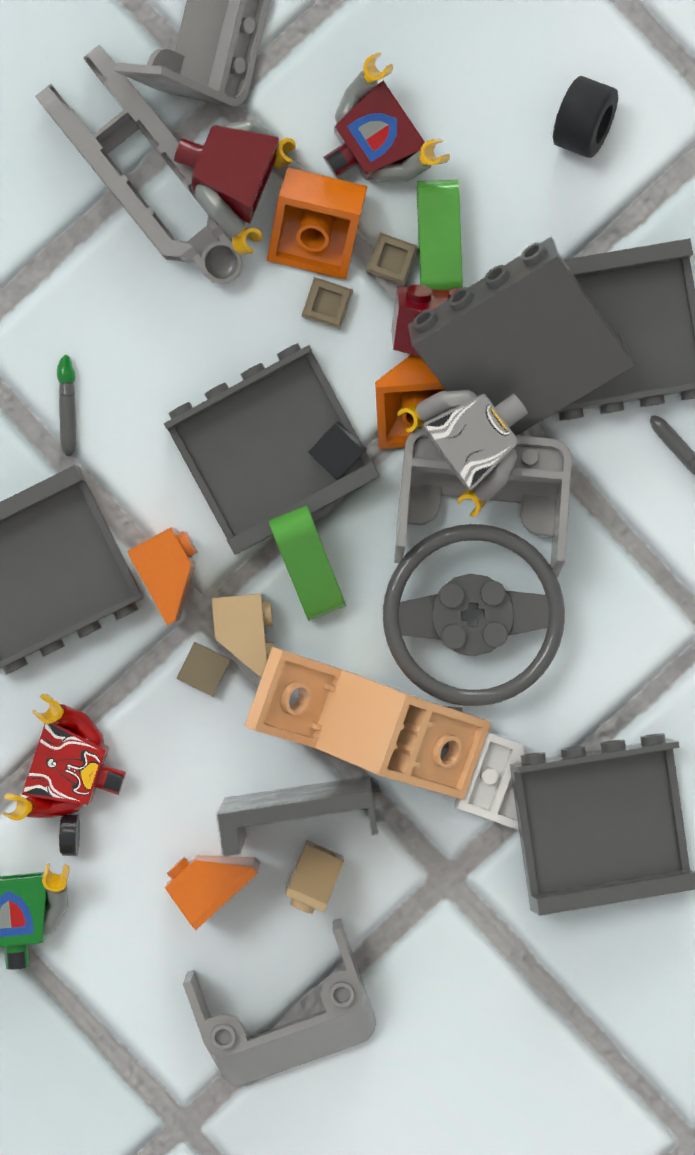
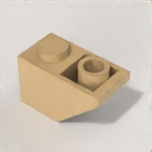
(241, 628)
(313, 877)

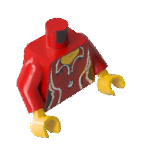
(65, 766)

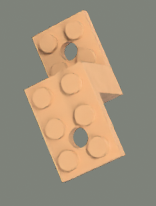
(368, 723)

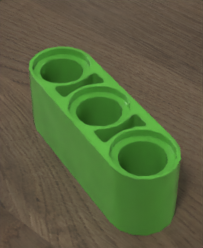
(439, 234)
(307, 563)

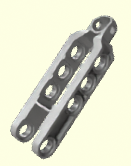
(209, 247)

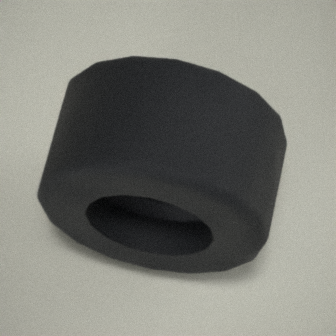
(585, 116)

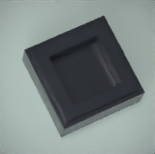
(337, 450)

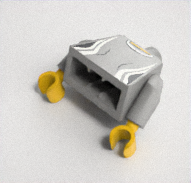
(471, 438)

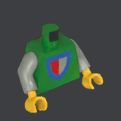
(29, 911)

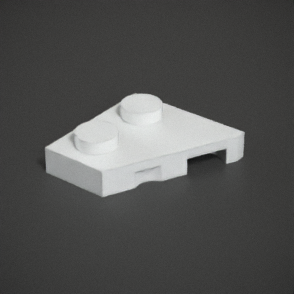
(491, 785)

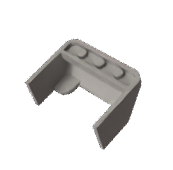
(211, 55)
(537, 481)
(342, 1024)

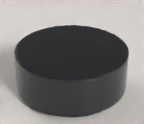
(69, 835)

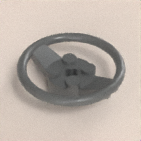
(504, 614)

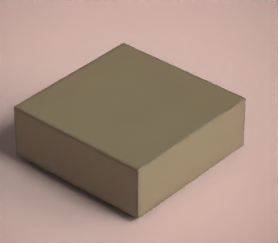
(392, 259)
(327, 303)
(203, 669)

